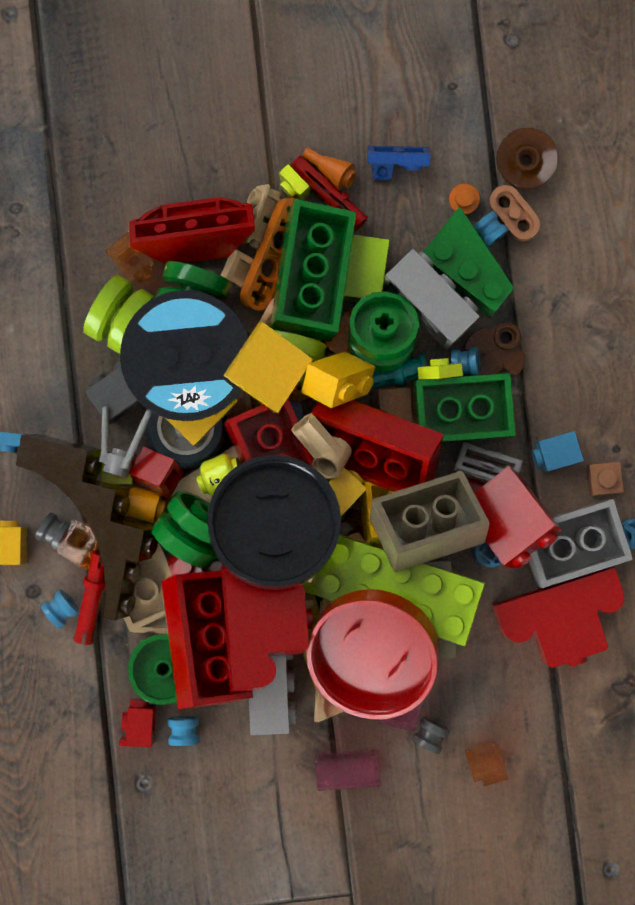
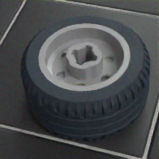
(170, 442)

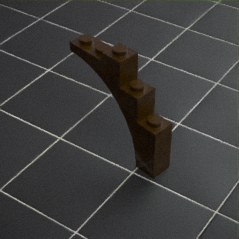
(104, 507)

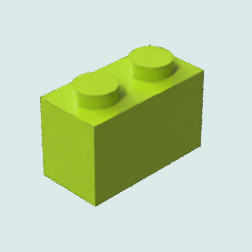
(365, 267)

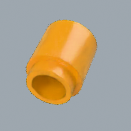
(145, 505)

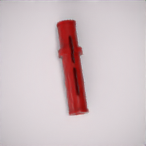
(304, 169)
(92, 597)

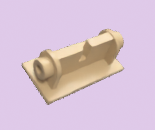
(263, 206)

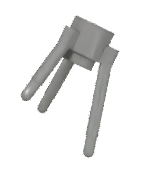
(119, 461)

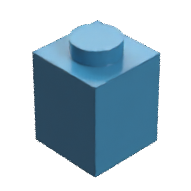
(557, 452)

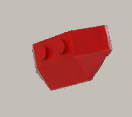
(192, 230)

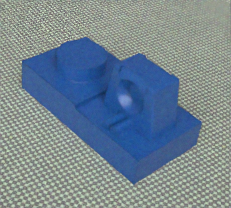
(385, 157)

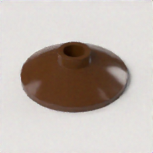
(530, 144)

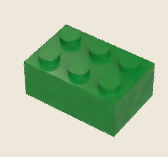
(466, 407)

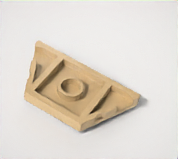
(149, 606)

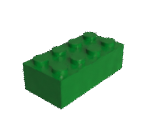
(313, 270)

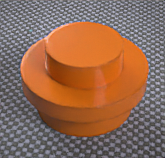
(464, 196)

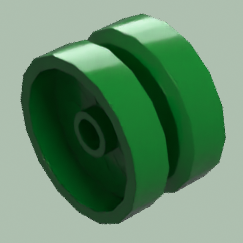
(193, 278)
(383, 330)
(186, 530)
(143, 673)

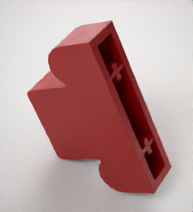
(563, 616)
(261, 626)

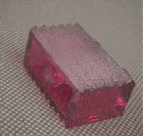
(347, 770)

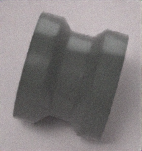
(52, 530)
(430, 735)

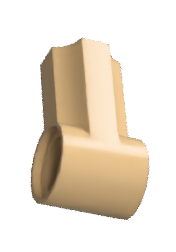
(329, 451)

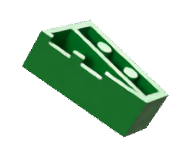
(469, 264)

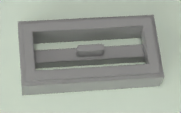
(486, 454)

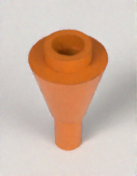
(337, 171)

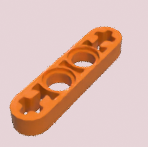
(266, 251)

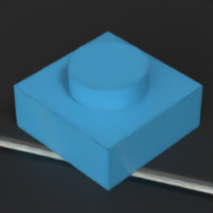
(9, 442)

